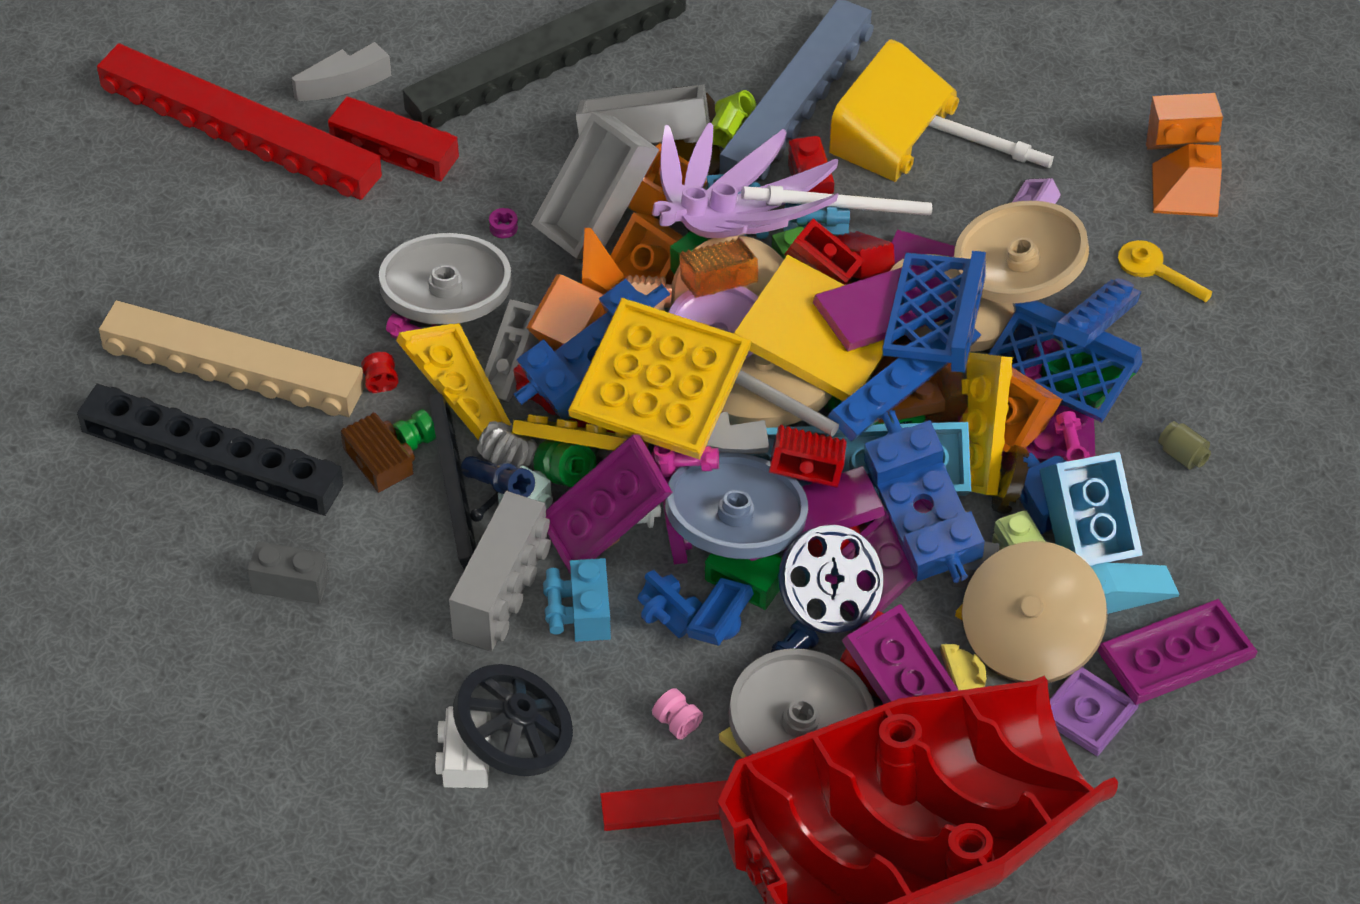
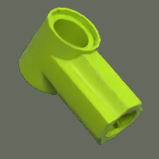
(731, 115)

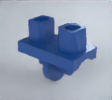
(665, 604)

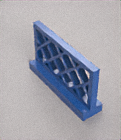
(962, 318)
(1106, 347)

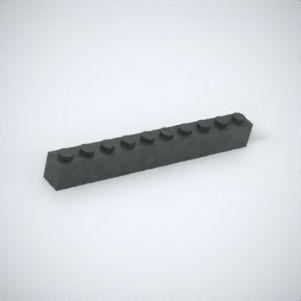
(532, 57)

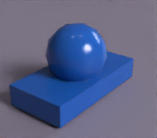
(720, 613)

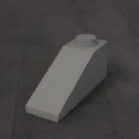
(511, 343)

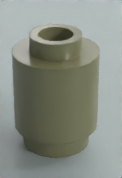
(1185, 445)

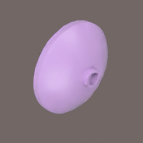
(720, 310)

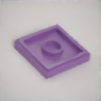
(1090, 710)

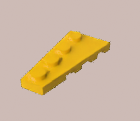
(455, 372)
(987, 395)
(569, 432)

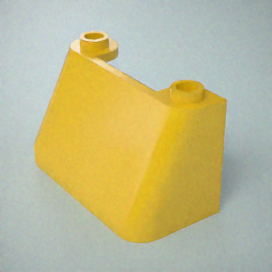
(889, 111)

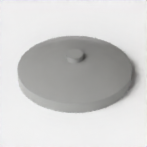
(445, 278)
(792, 696)

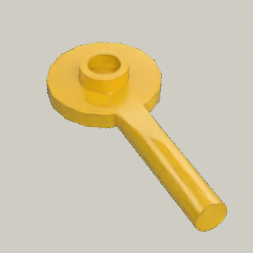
(1146, 259)

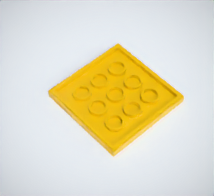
(798, 339)
(660, 378)

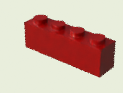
(395, 138)

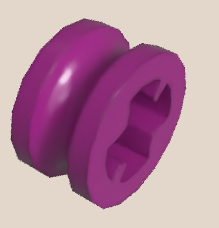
(502, 230)

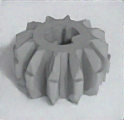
(502, 446)

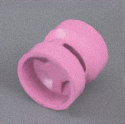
(678, 714)

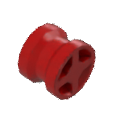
(379, 372)

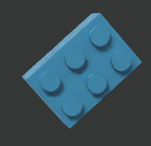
(1092, 508)

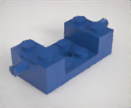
(560, 372)
(910, 468)

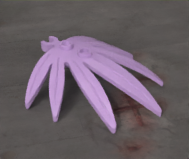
(720, 209)

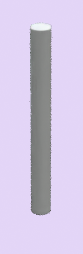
(787, 403)

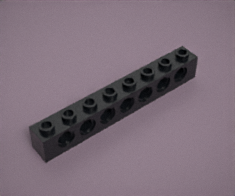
(211, 449)

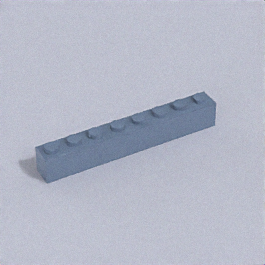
(802, 83)

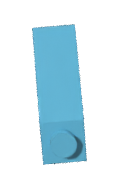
(1134, 584)

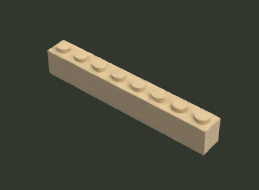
(232, 359)

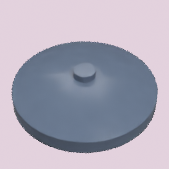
(737, 508)

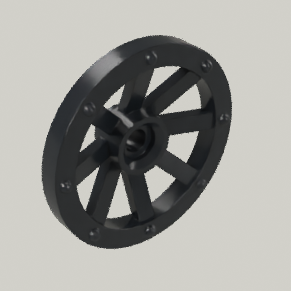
(515, 715)

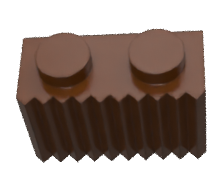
(378, 452)

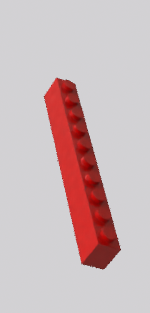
(240, 121)

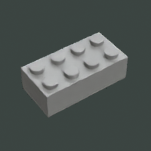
(649, 112)
(595, 183)
(499, 571)

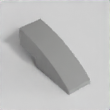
(342, 74)
(739, 438)

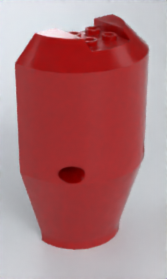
(907, 800)

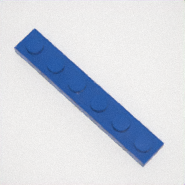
(1097, 312)
(886, 391)

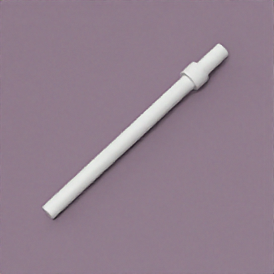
(1019, 151)
(776, 196)

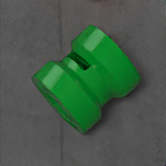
(415, 430)

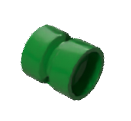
(563, 461)

